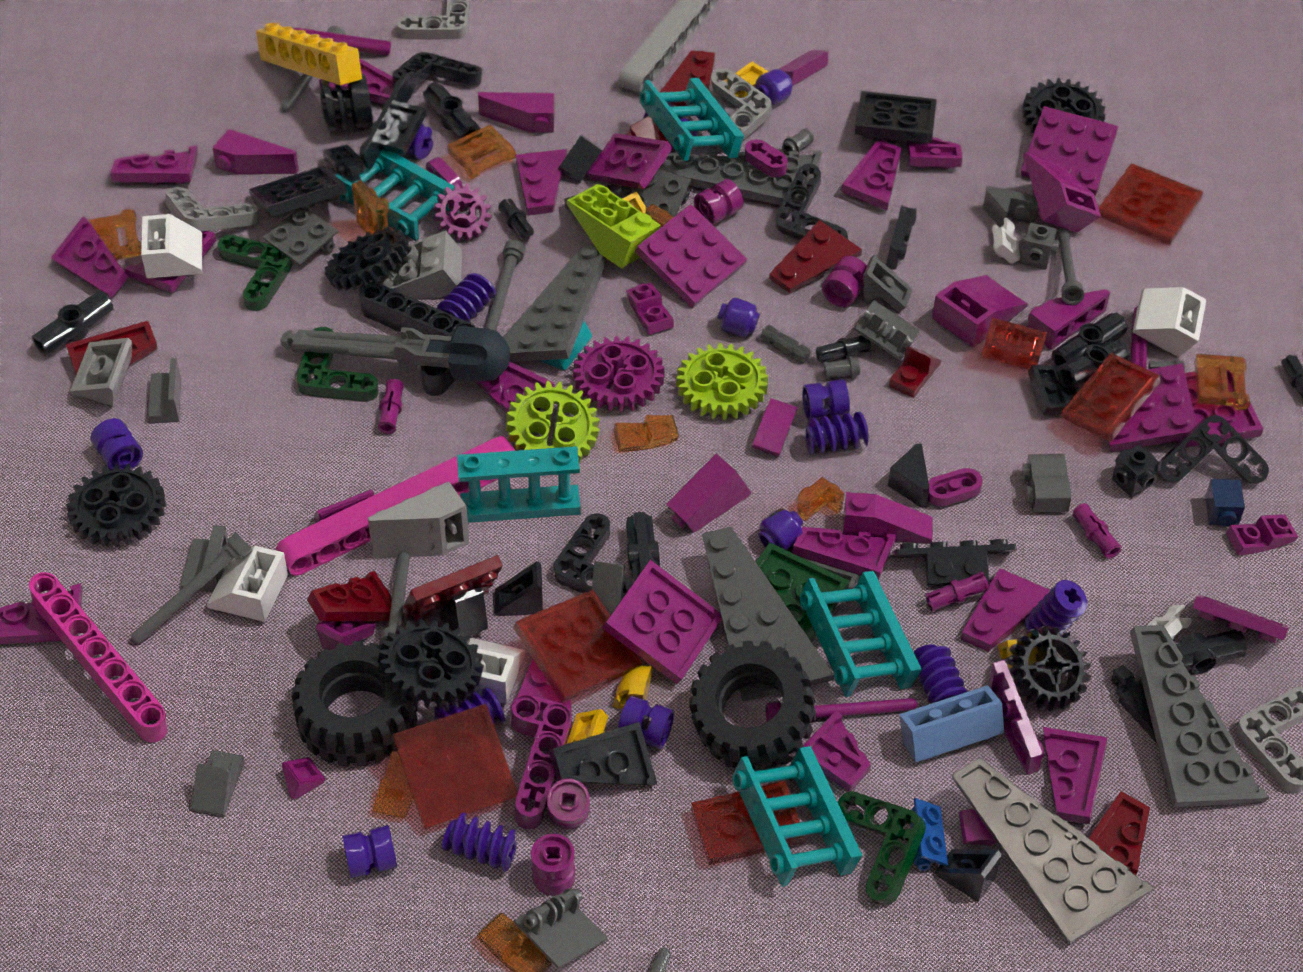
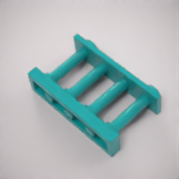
(700, 104)
(411, 176)
(523, 502)
(878, 616)
(816, 796)

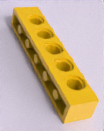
(309, 54)

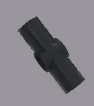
(450, 110)
(72, 323)
(1098, 333)
(1084, 366)
(641, 543)
(1203, 652)

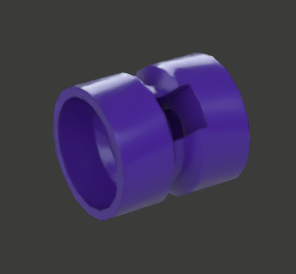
(834, 394)
(116, 444)
(661, 723)
(369, 851)

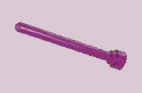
(855, 708)

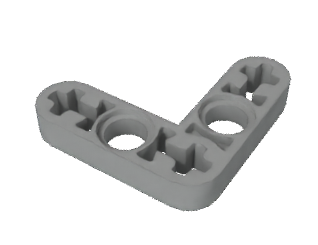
(409, 25)
(746, 105)
(186, 208)
(1269, 736)

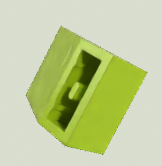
(612, 223)

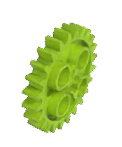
(722, 381)
(525, 419)

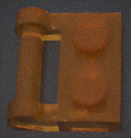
(480, 144)
(369, 209)
(107, 230)
(1213, 383)

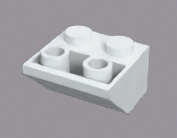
(170, 247)
(1170, 318)
(250, 584)
(499, 668)

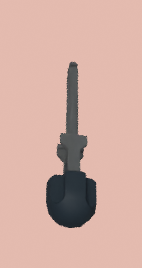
(468, 353)

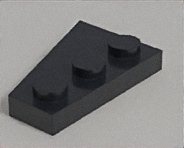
(606, 758)

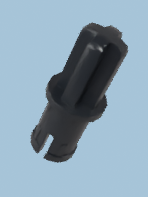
(516, 218)
(842, 348)
(1295, 371)

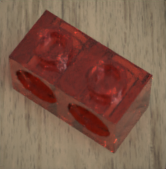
(1013, 344)

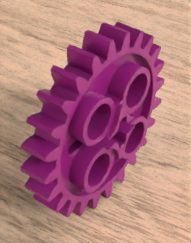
(619, 373)

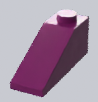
(520, 109)
(252, 155)
(1064, 320)
(882, 516)

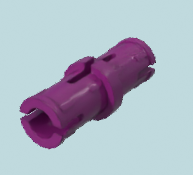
(390, 406)
(1096, 530)
(957, 591)

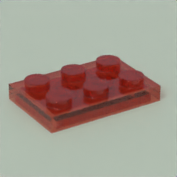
(1111, 397)
(728, 828)

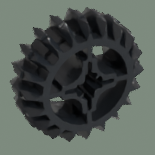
(1048, 645)

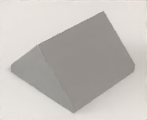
(103, 370)

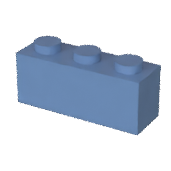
(952, 723)

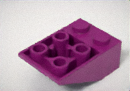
(1060, 195)
(971, 303)

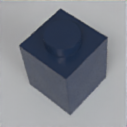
(1224, 502)

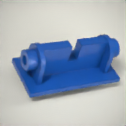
(933, 845)

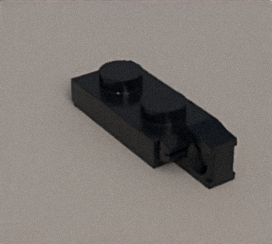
(344, 161)
(902, 233)
(1133, 697)

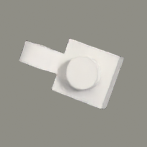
(1005, 243)
(1172, 620)

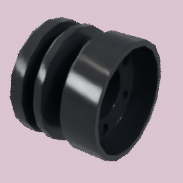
(346, 104)

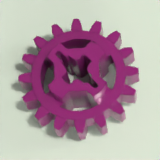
(454, 221)

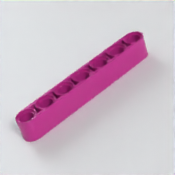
(100, 668)

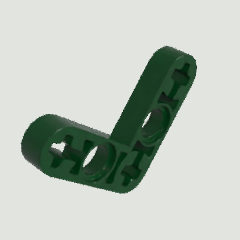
(269, 263)
(325, 377)
(892, 830)

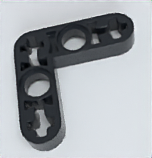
(426, 64)
(800, 218)
(1209, 442)
(582, 562)

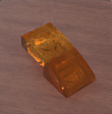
(652, 433)
(394, 793)
(512, 946)

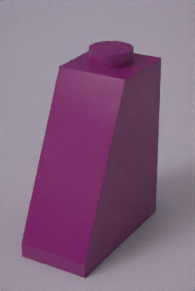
(708, 495)

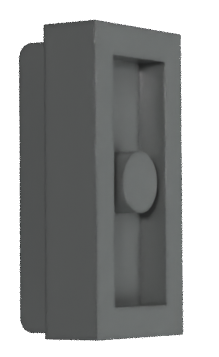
(165, 395)
(202, 554)

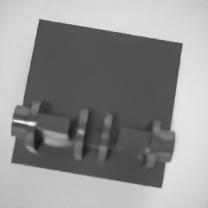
(665, 191)
(302, 235)
(886, 330)
(561, 928)

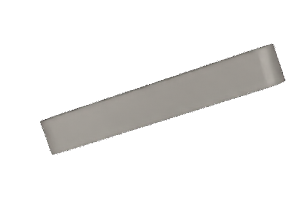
(664, 43)

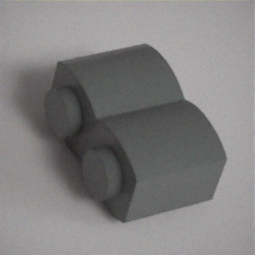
(1047, 483)

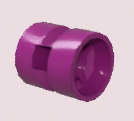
(719, 201)
(844, 281)
(568, 803)
(553, 864)

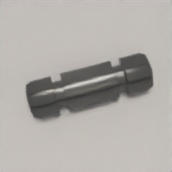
(786, 343)

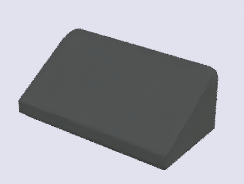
(608, 583)

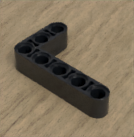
(400, 311)

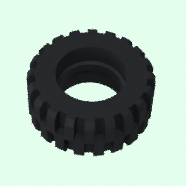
(745, 667)
(342, 737)

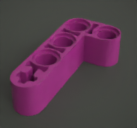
(538, 763)

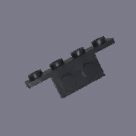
(395, 125)
(954, 562)

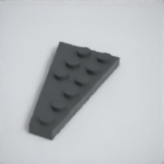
(755, 610)

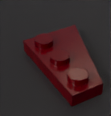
(695, 65)
(811, 257)
(142, 342)
(355, 601)
(1123, 831)

